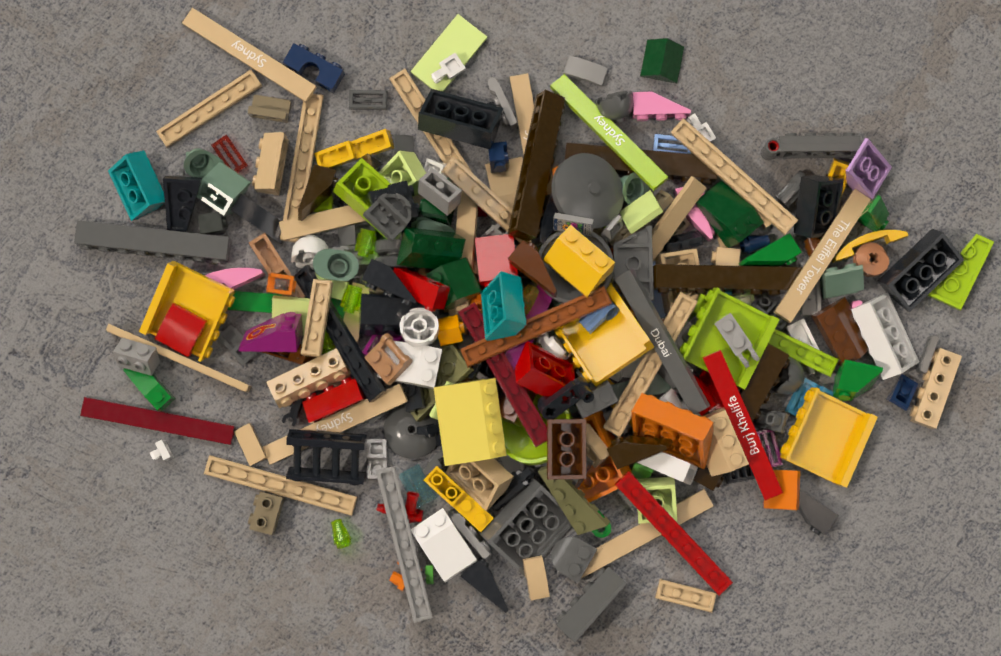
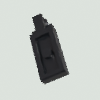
(518, 484)

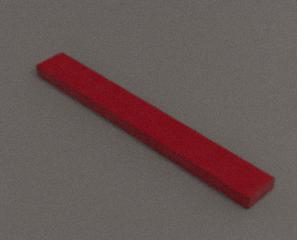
(506, 378)
(157, 421)

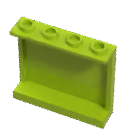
(706, 338)

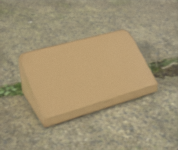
(250, 444)
(595, 447)

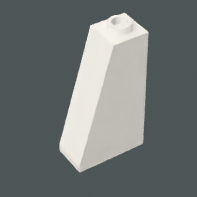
(671, 466)

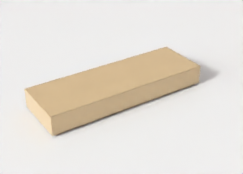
(685, 595)

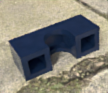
(300, 58)

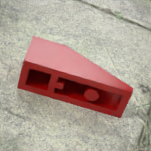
(424, 289)

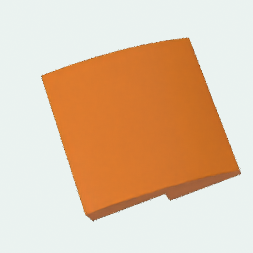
(790, 484)

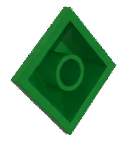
(854, 379)

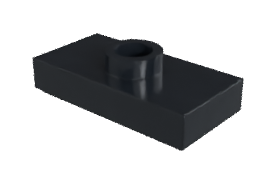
(415, 397)

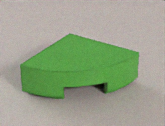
(429, 572)

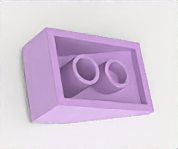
(867, 170)

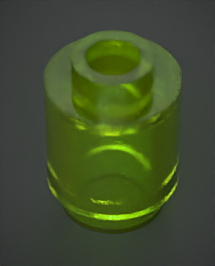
(365, 242)
(351, 299)

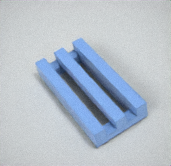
(666, 145)

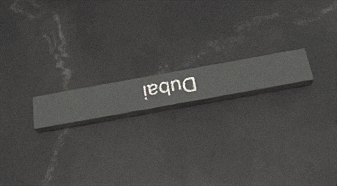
(662, 341)

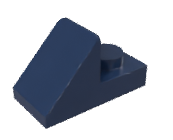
(902, 392)

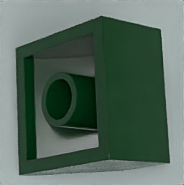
(460, 279)

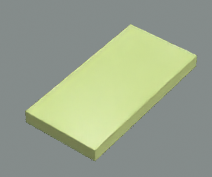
(457, 38)

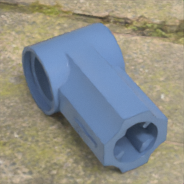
(595, 319)

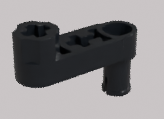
(554, 405)

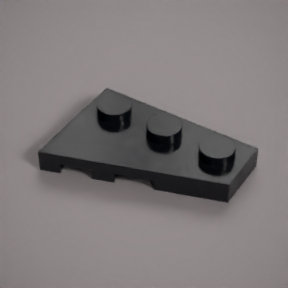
(180, 199)

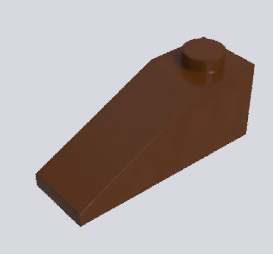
(529, 262)

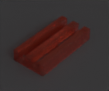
(238, 168)

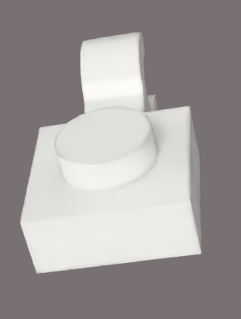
(450, 67)
(704, 129)

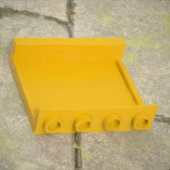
(196, 294)
(609, 346)
(828, 437)

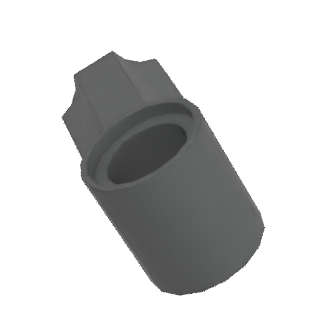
(791, 191)

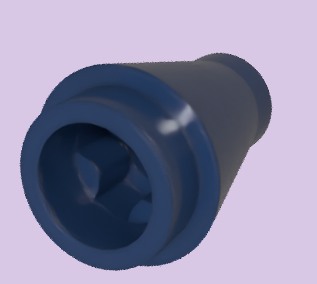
(754, 243)

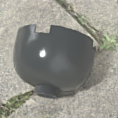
(616, 105)
(791, 378)

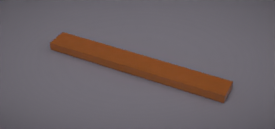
(538, 326)

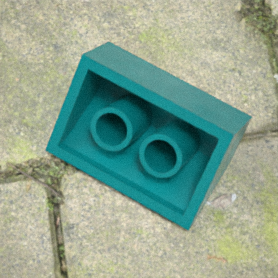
(137, 184)
(503, 307)

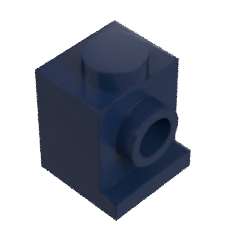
(498, 157)

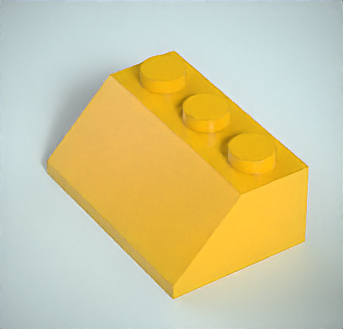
(579, 261)

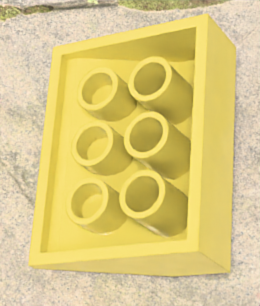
(470, 421)

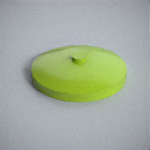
(519, 444)

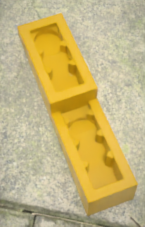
(353, 150)

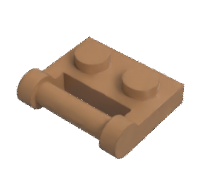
(384, 364)

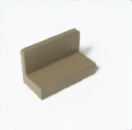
(270, 108)

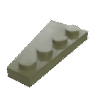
(574, 505)

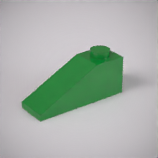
(875, 215)
(775, 254)
(151, 389)

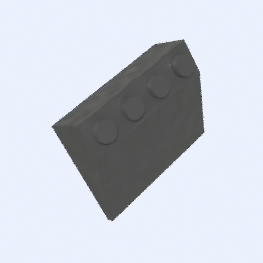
(527, 526)

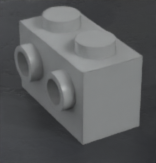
(439, 191)
(136, 356)

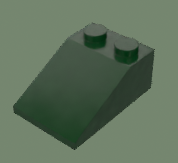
(728, 214)

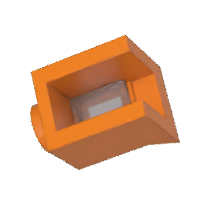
(280, 284)

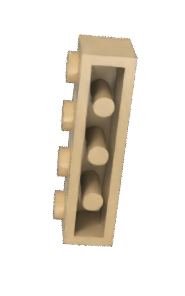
(307, 378)
(935, 389)

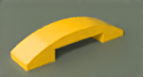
(889, 236)

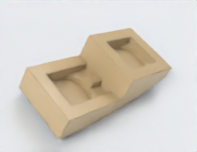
(536, 577)

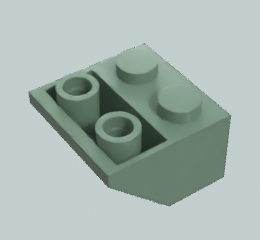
(222, 188)
(842, 282)

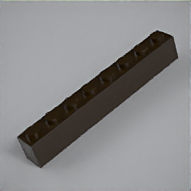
(673, 164)
(536, 166)
(726, 278)
(754, 395)

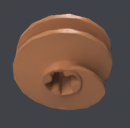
(877, 253)

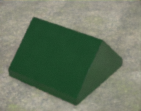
(662, 60)

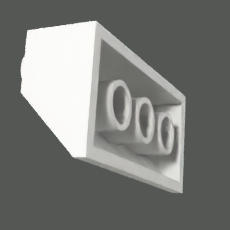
(885, 336)

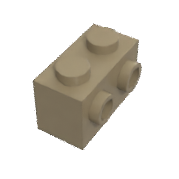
(266, 513)

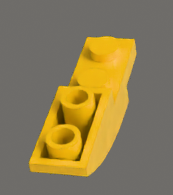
(458, 498)

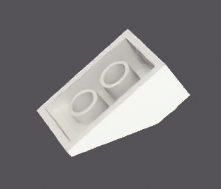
(424, 364)
(443, 545)

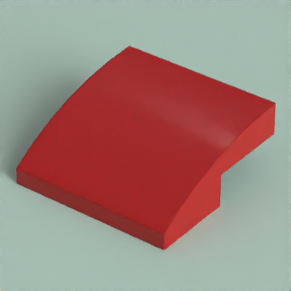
(180, 329)

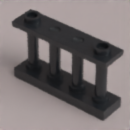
(331, 440)

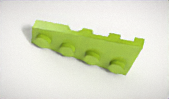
(958, 284)

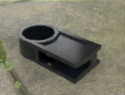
(683, 241)

